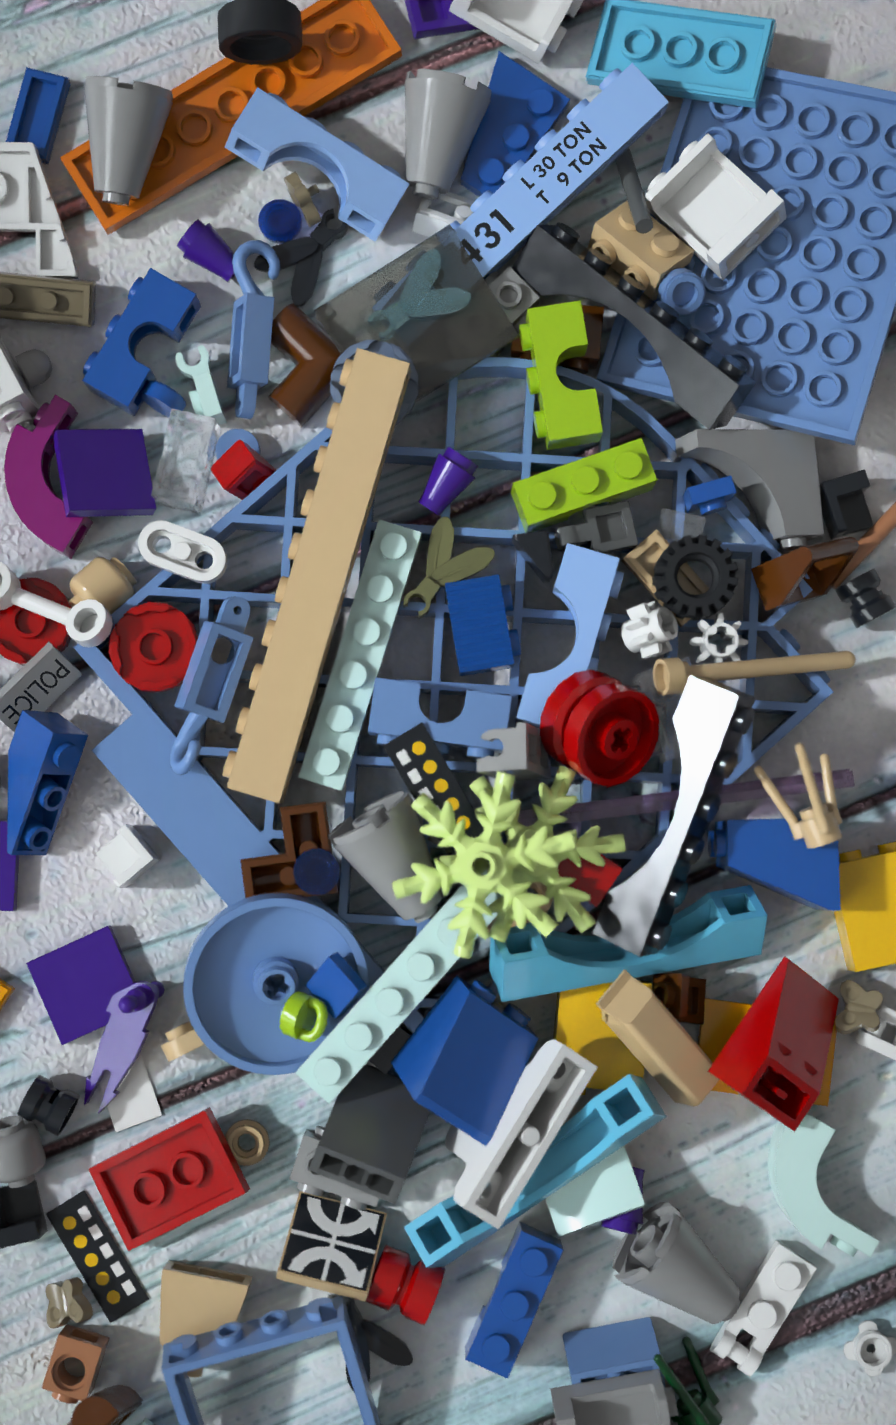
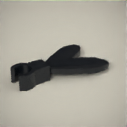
(307, 255)
(378, 1340)

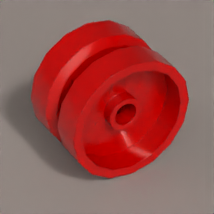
(599, 727)

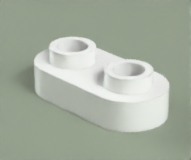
(183, 553)

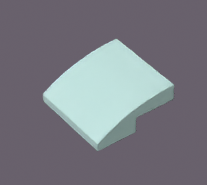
(596, 1195)

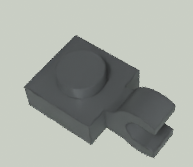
(605, 529)

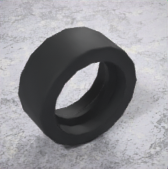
(259, 31)

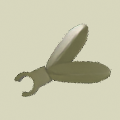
(443, 569)

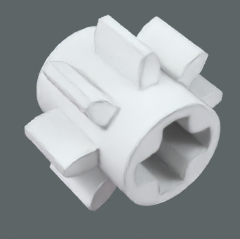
(649, 629)
(727, 633)

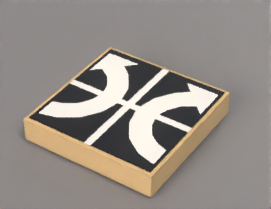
(331, 1246)

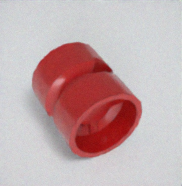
(403, 1284)

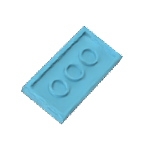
(685, 50)

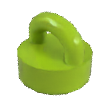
(299, 1016)

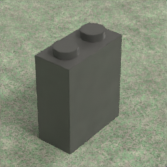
(371, 1135)

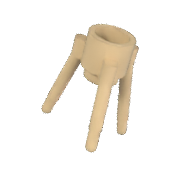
(821, 820)

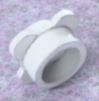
(871, 1361)

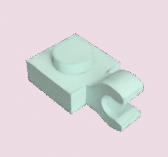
(205, 398)

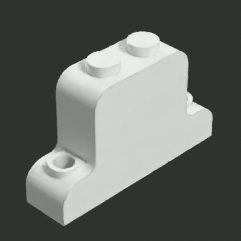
(528, 1126)

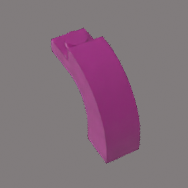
(29, 481)

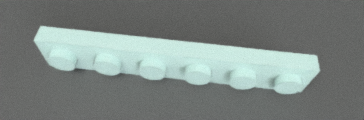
(360, 655)
(387, 1002)

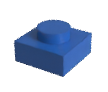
(709, 496)

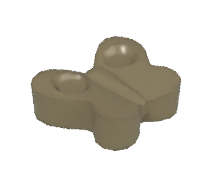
(302, 198)
(860, 1008)
(67, 1303)

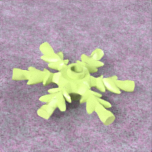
(589, 847)
(502, 862)

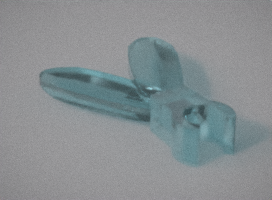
(418, 299)

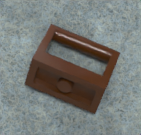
(823, 562)

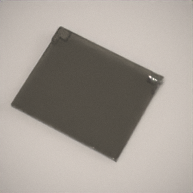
(437, 344)

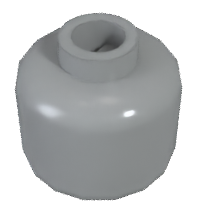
(19, 1151)

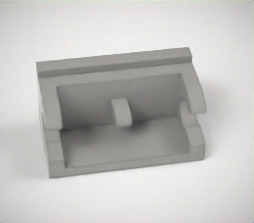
(521, 755)

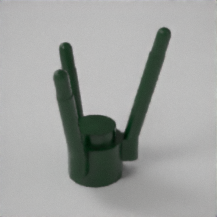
(692, 1406)

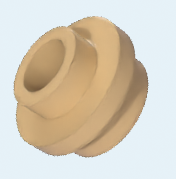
(261, 1137)

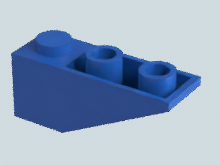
(39, 778)

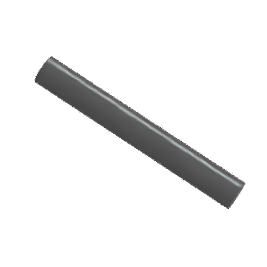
(634, 192)

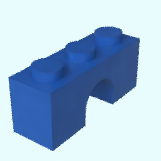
(154, 308)
(514, 1301)

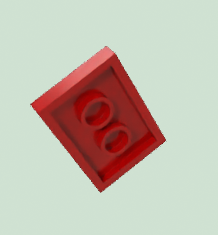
(169, 1179)

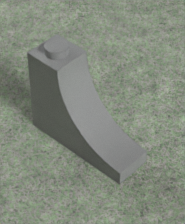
(774, 473)

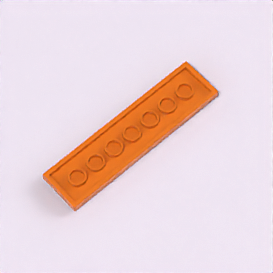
(339, 49)

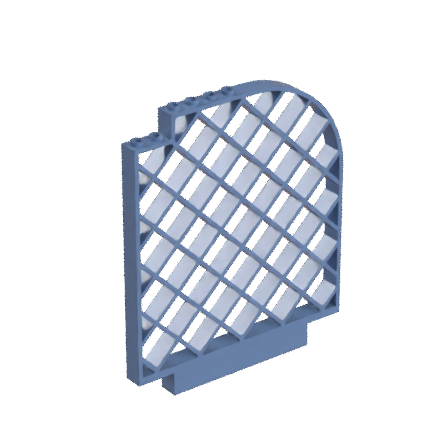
(216, 830)

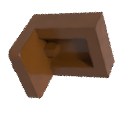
(681, 996)

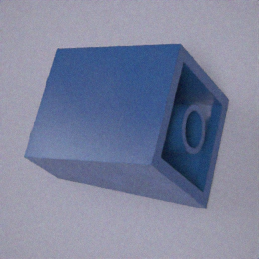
(770, 857)
(467, 1058)

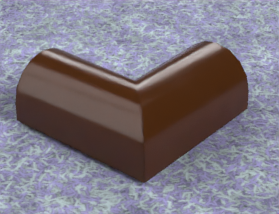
(313, 354)
(303, 829)
(106, 1407)

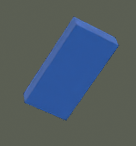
(39, 110)

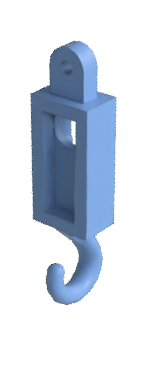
(251, 329)
(209, 685)

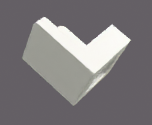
(127, 856)

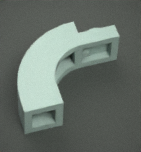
(793, 1174)

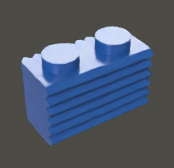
(481, 625)

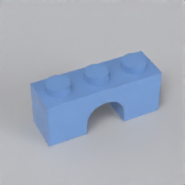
(397, 710)

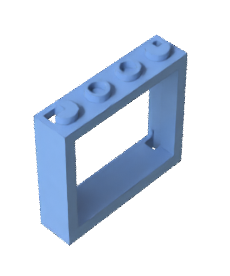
(258, 1335)

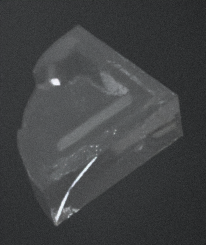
(679, 524)

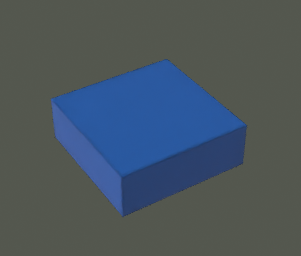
(336, 985)

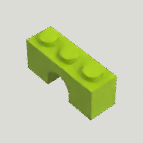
(565, 414)
(596, 479)

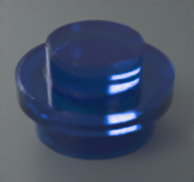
(280, 221)
(316, 871)

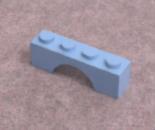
(276, 133)
(584, 586)

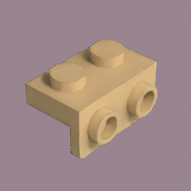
(636, 254)

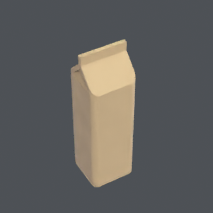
(657, 1040)

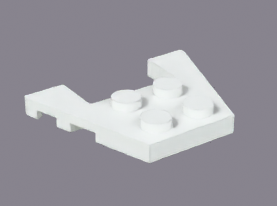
(30, 207)

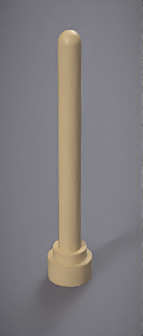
(672, 674)

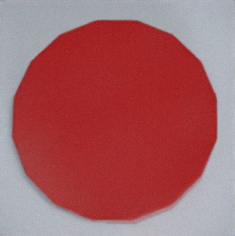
(26, 632)
(153, 646)

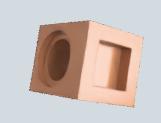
(79, 1344)

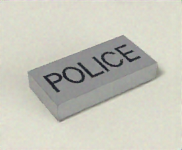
(37, 685)

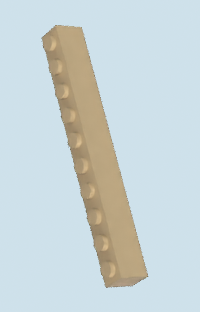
(319, 575)

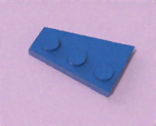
(514, 122)

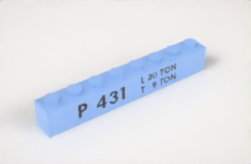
(560, 168)

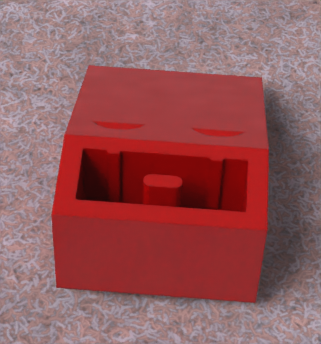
(781, 1045)

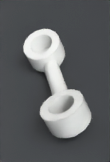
(86, 622)

